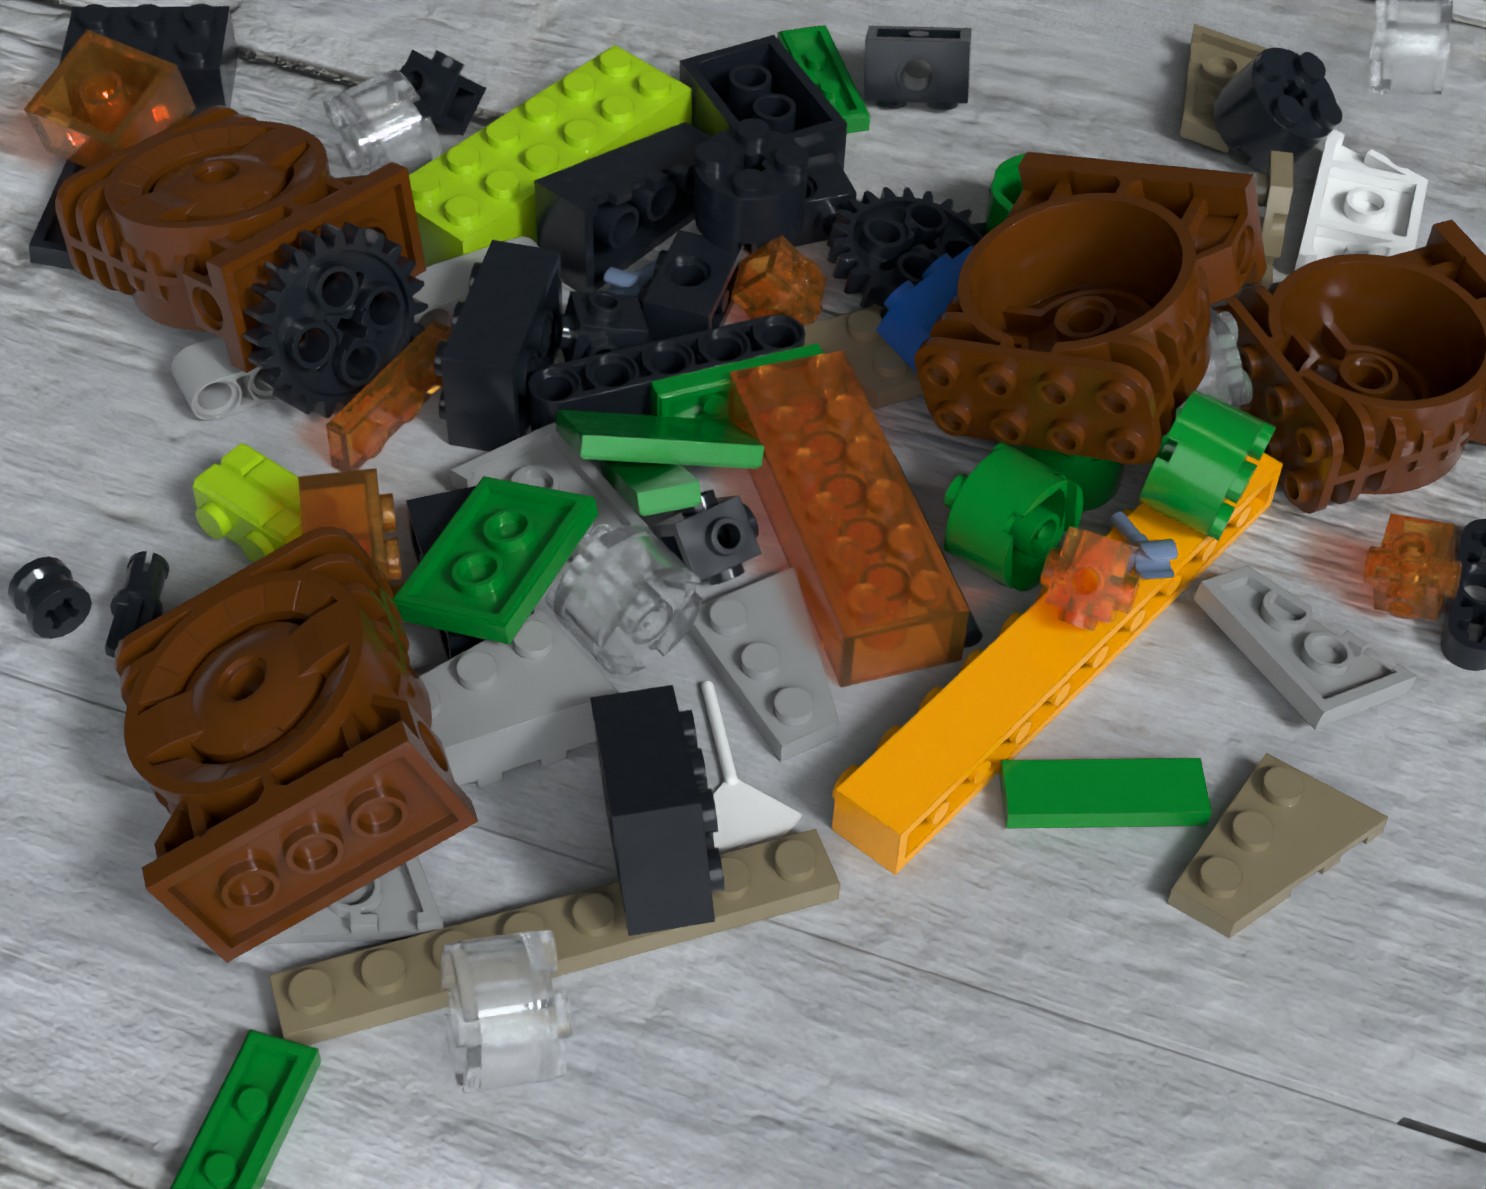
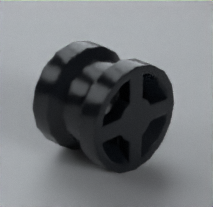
(49, 597)

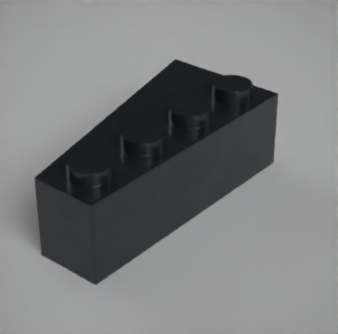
(618, 205)

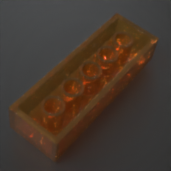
(848, 520)

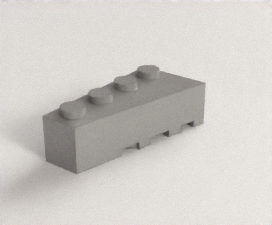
(514, 702)

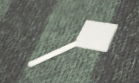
(742, 811)

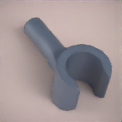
(629, 283)
(1153, 555)

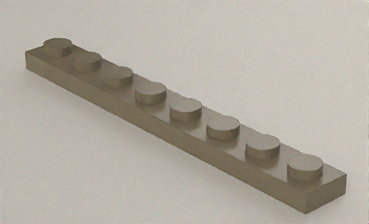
(587, 927)

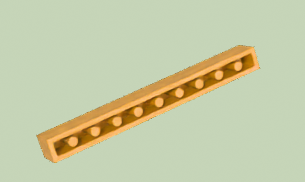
(1012, 693)

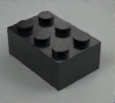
(191, 37)
(763, 84)
(498, 343)
(657, 809)

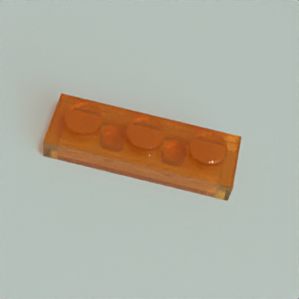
(386, 402)

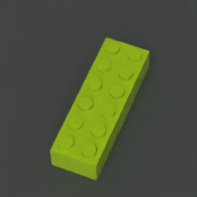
(487, 181)

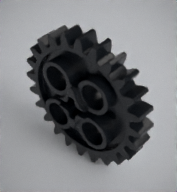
(895, 241)
(333, 318)

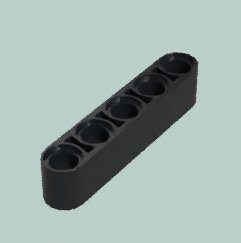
(623, 378)

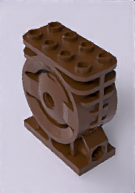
(204, 208)
(1091, 306)
(1368, 367)
(283, 742)

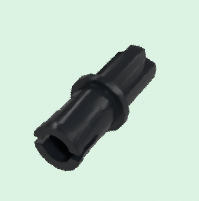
(139, 598)

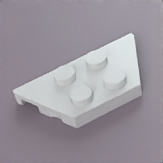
(1361, 205)

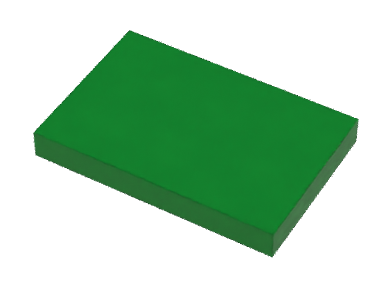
(659, 439)
(495, 559)

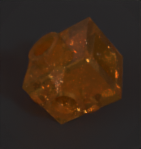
(779, 282)
(1110, 561)
(1413, 567)

